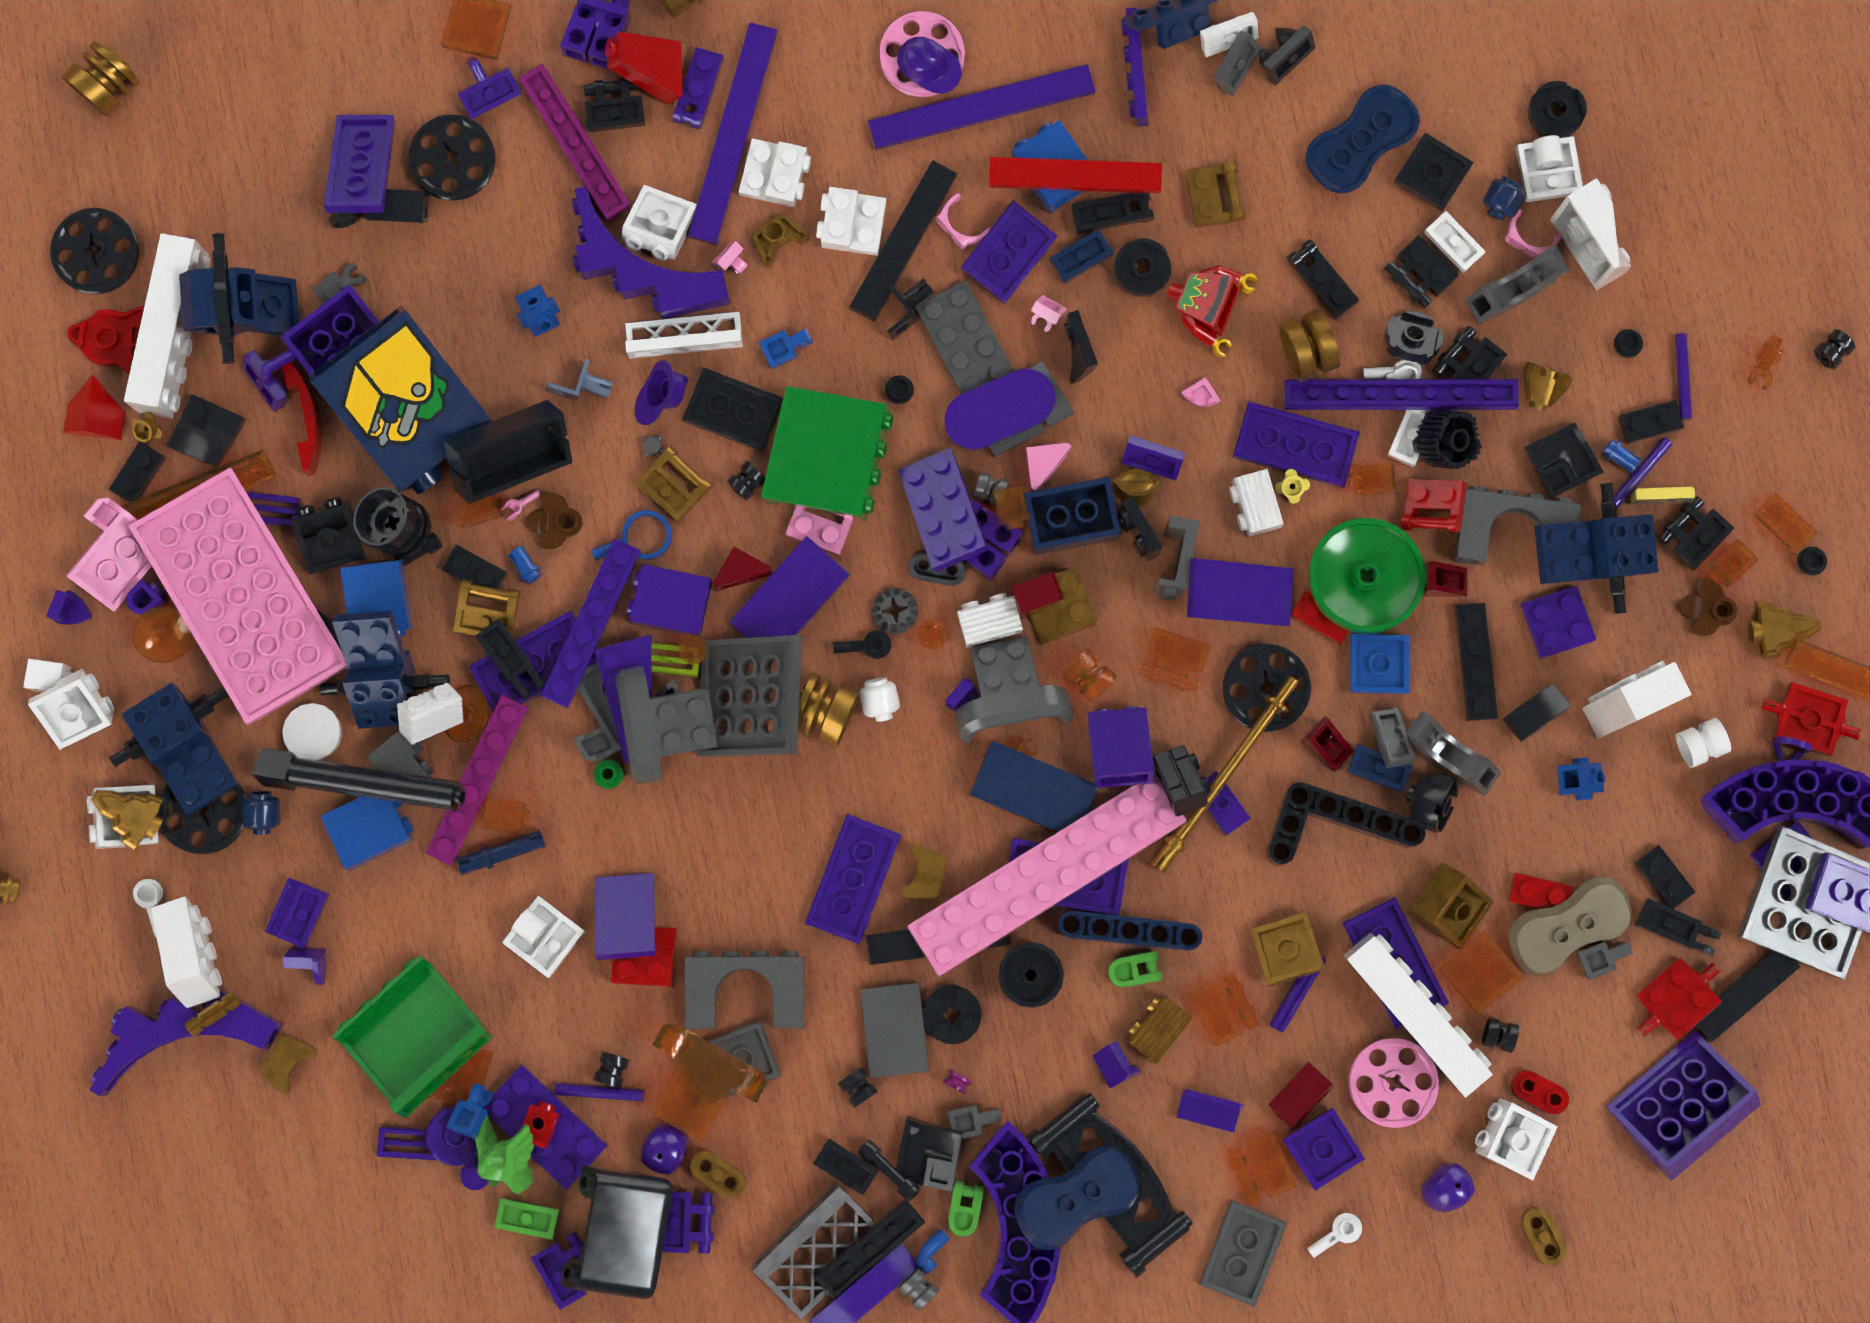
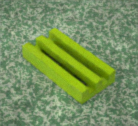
(666, 659)

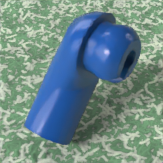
(928, 1249)

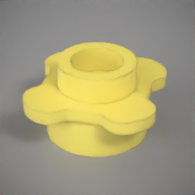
(1292, 478)

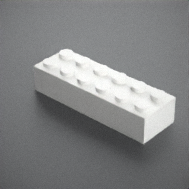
(161, 341)
(1635, 698)
(1418, 1015)

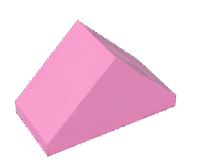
(1043, 462)

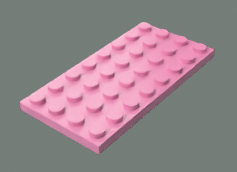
(239, 596)

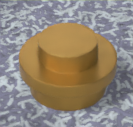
(9, 890)

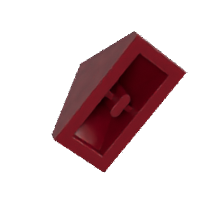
(740, 569)
(1445, 580)
(1036, 594)
(1328, 744)

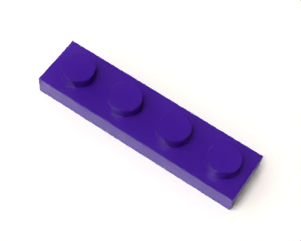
(1135, 80)

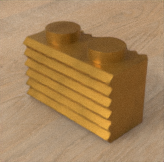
(1159, 1028)

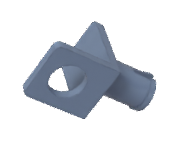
(586, 382)

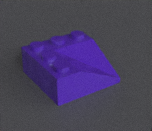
(329, 329)

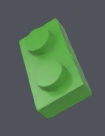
(527, 1218)

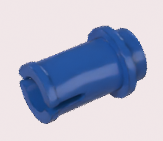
(1621, 456)
(525, 565)

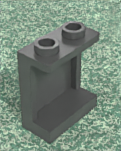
(1186, 531)

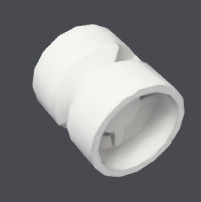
(1707, 741)

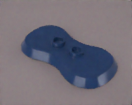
(1347, 153)
(1095, 1188)

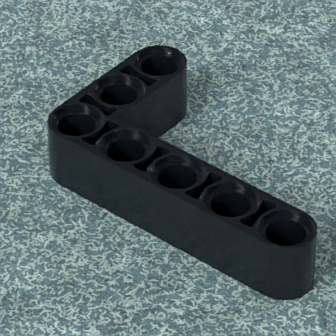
(1339, 817)

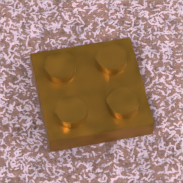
(1288, 949)

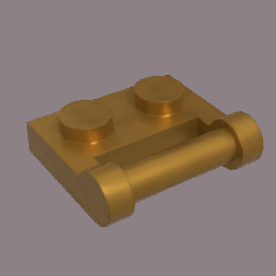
(1206, 197)
(667, 490)
(474, 618)

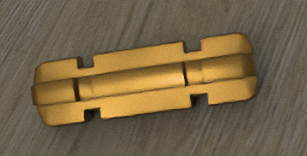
(212, 1013)

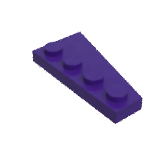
(617, 657)

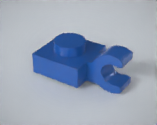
(781, 348)
(470, 1115)

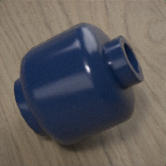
(1504, 198)
(261, 812)

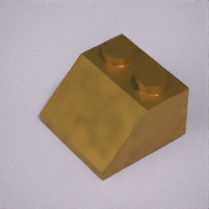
(1068, 615)
(1451, 905)

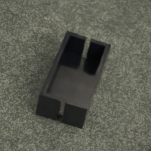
(508, 451)

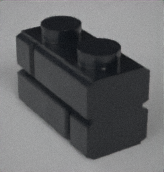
(1181, 781)

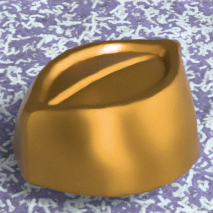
(1136, 484)

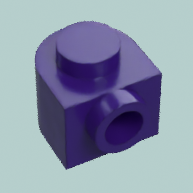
(145, 597)

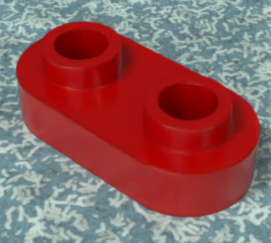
(1540, 1093)

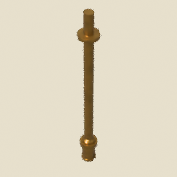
(1176, 842)

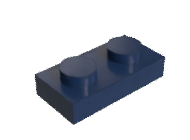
(1081, 256)
(1370, 766)

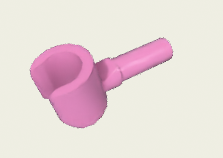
(517, 505)

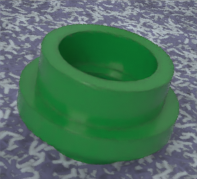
(617, 774)

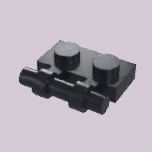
(615, 112)
(1426, 266)
(1480, 363)
(1702, 538)

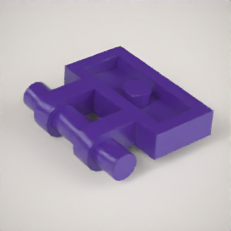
(679, 1223)
(550, 1266)

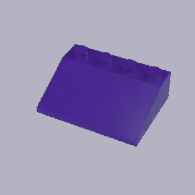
(1684, 1105)

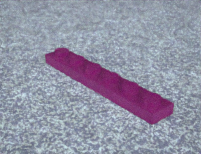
(574, 142)
(478, 779)

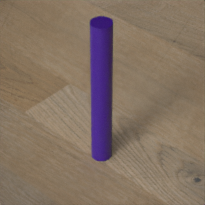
(1683, 376)
(1643, 469)
(599, 1092)

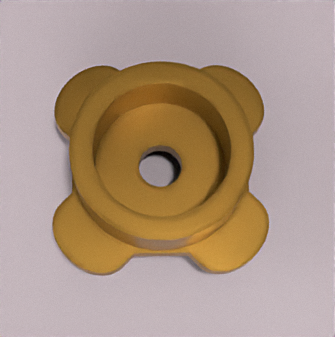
(140, 430)

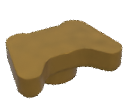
(775, 235)
(928, 874)
(283, 1060)

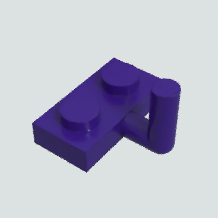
(488, 91)
(261, 375)

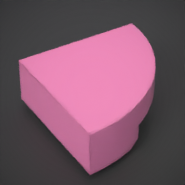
(1201, 394)

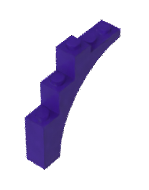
(676, 291)
(142, 1034)

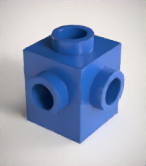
(540, 316)
(1581, 779)

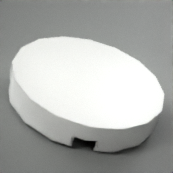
(312, 732)

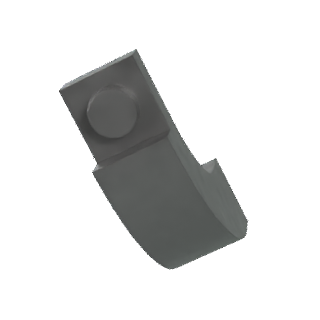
(1518, 286)
(1451, 755)

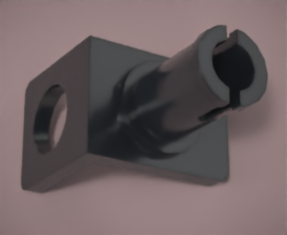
(909, 301)

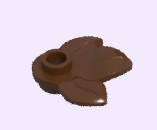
(550, 521)
(1704, 605)

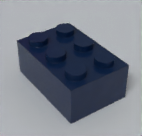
(1072, 516)

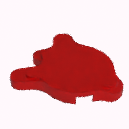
(108, 337)

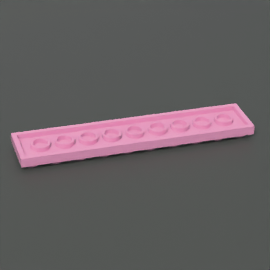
(1044, 875)

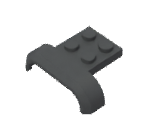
(1009, 690)
(661, 723)
(603, 740)

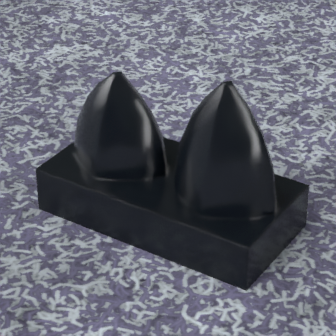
(1294, 48)

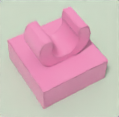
(730, 258)
(1049, 310)

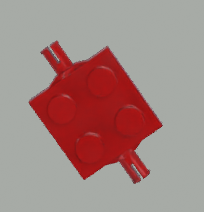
(1811, 717)
(1678, 999)

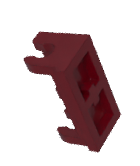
(1301, 1096)

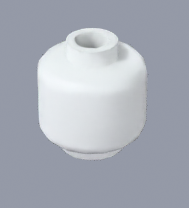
(879, 699)

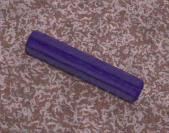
(1292, 1001)

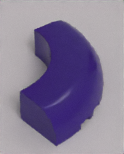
(1793, 792)
(1021, 1271)

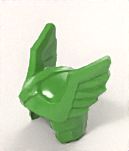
(506, 1159)

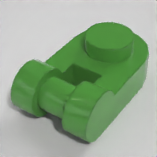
(1124, 971)
(964, 1219)

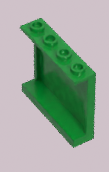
(827, 452)
(412, 1035)

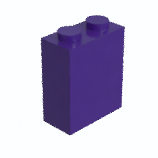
(669, 600)
(1120, 747)

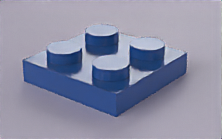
(1379, 664)

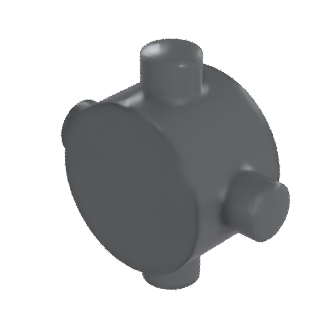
(652, 446)

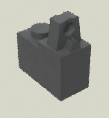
(400, 756)

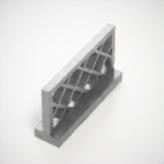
(797, 1235)

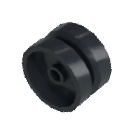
(1043, 962)

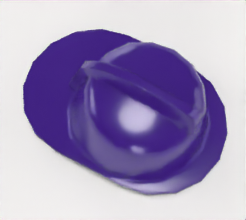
(929, 65)
(661, 391)

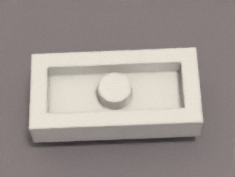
(1221, 36)
(1454, 242)
(1402, 447)

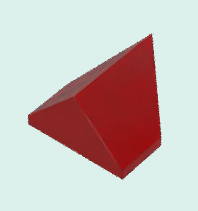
(94, 413)

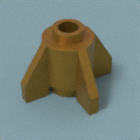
(1544, 385)

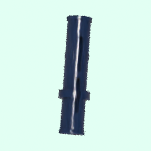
(488, 856)

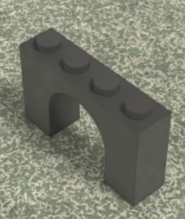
(1484, 507)
(707, 973)

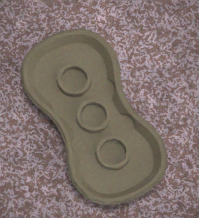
(1549, 936)

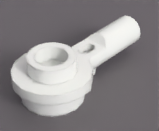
(1402, 370)
(147, 895)
(1345, 1228)

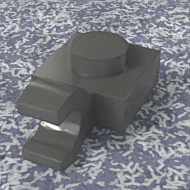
(1600, 960)
(971, 1121)

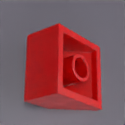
(649, 970)

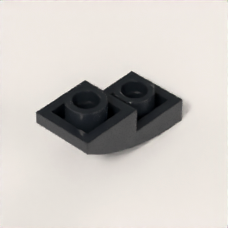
(1537, 712)

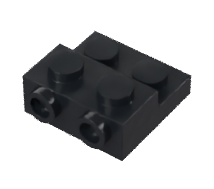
(327, 535)

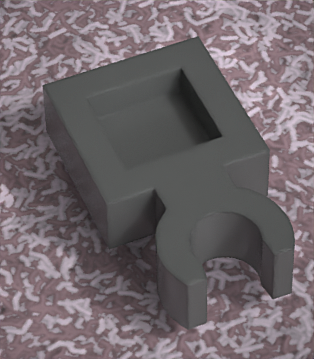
(334, 284)

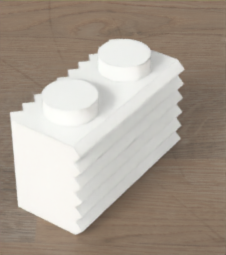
(1256, 503)
(989, 620)
(429, 713)

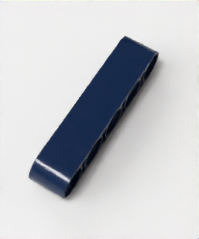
(1143, 927)

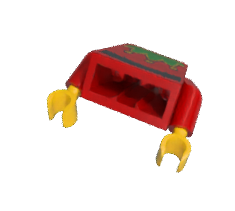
(1208, 302)

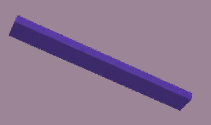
(981, 107)
(733, 133)
(1401, 394)

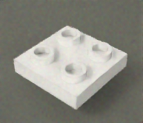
(1549, 168)
(543, 936)

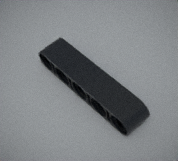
(902, 946)

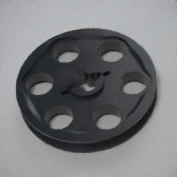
(445, 169)
(83, 244)
(1276, 677)
(195, 823)

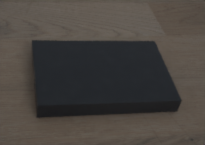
(733, 409)

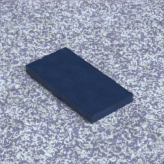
(1031, 788)

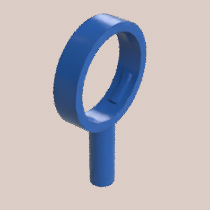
(601, 551)

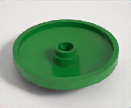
(1367, 575)

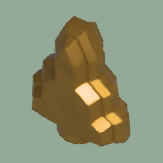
(1778, 629)
(130, 815)

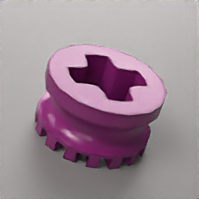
(957, 1081)

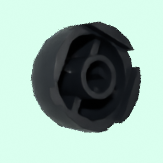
(1432, 800)

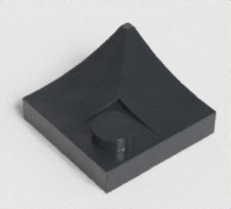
(1082, 354)
(205, 431)
(1563, 460)
(929, 1154)

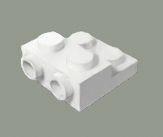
(775, 172)
(851, 221)
(658, 223)
(72, 708)
(102, 832)
(1515, 1138)

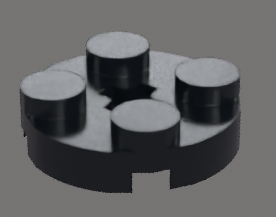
(1564, 96)
(1147, 283)
(1418, 350)
(961, 1000)

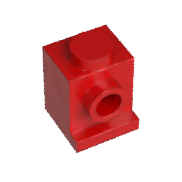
(545, 1111)

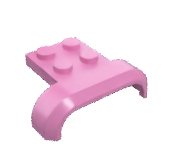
(114, 558)

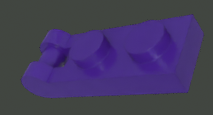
(698, 87)

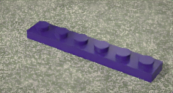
(590, 623)

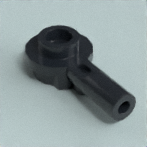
(875, 645)

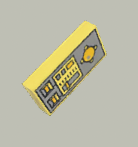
(1662, 495)

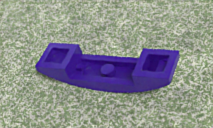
(869, 1288)

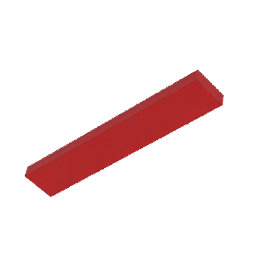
(1075, 175)

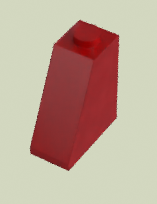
(648, 63)

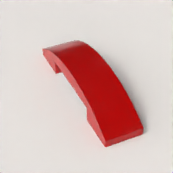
(311, 449)

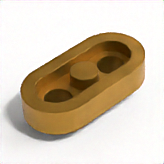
(717, 1175)
(1543, 1236)

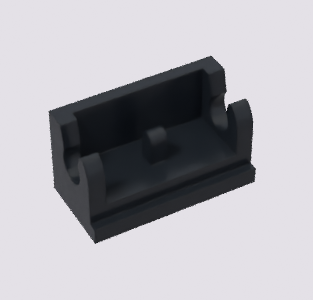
(403, 207)

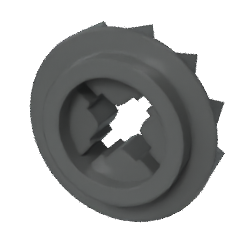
(906, 617)

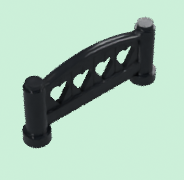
(1143, 1239)

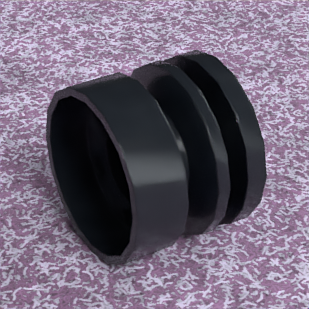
(392, 522)

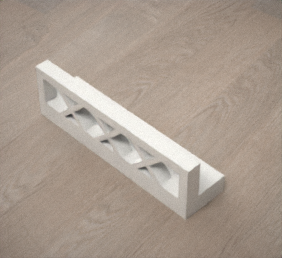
(684, 341)

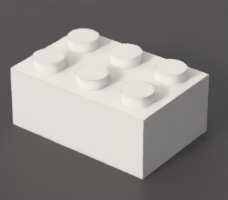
(186, 952)

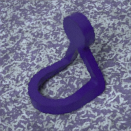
(1787, 740)

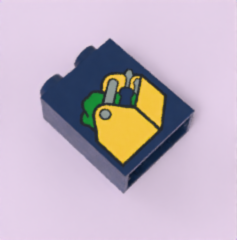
(399, 400)

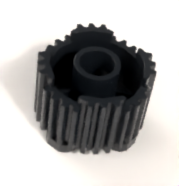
(1447, 439)

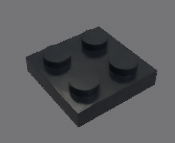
(1433, 172)
(1134, 521)

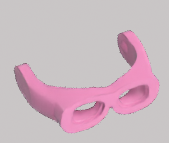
(961, 240)
(1515, 240)

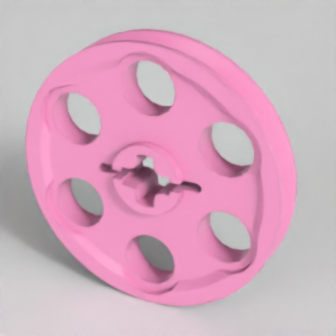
(896, 35)
(1380, 1088)

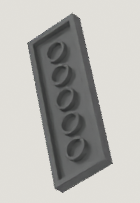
(968, 348)

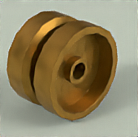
(1309, 345)

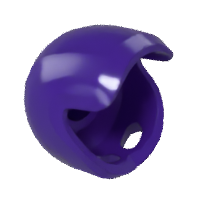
(667, 1141)
(1440, 1188)

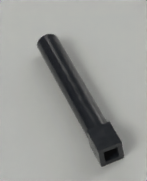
(288, 771)

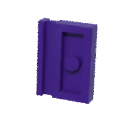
(297, 913)

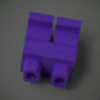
(591, 27)
(998, 536)

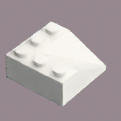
(1590, 233)

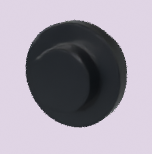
(1628, 343)
(899, 389)
(1812, 561)

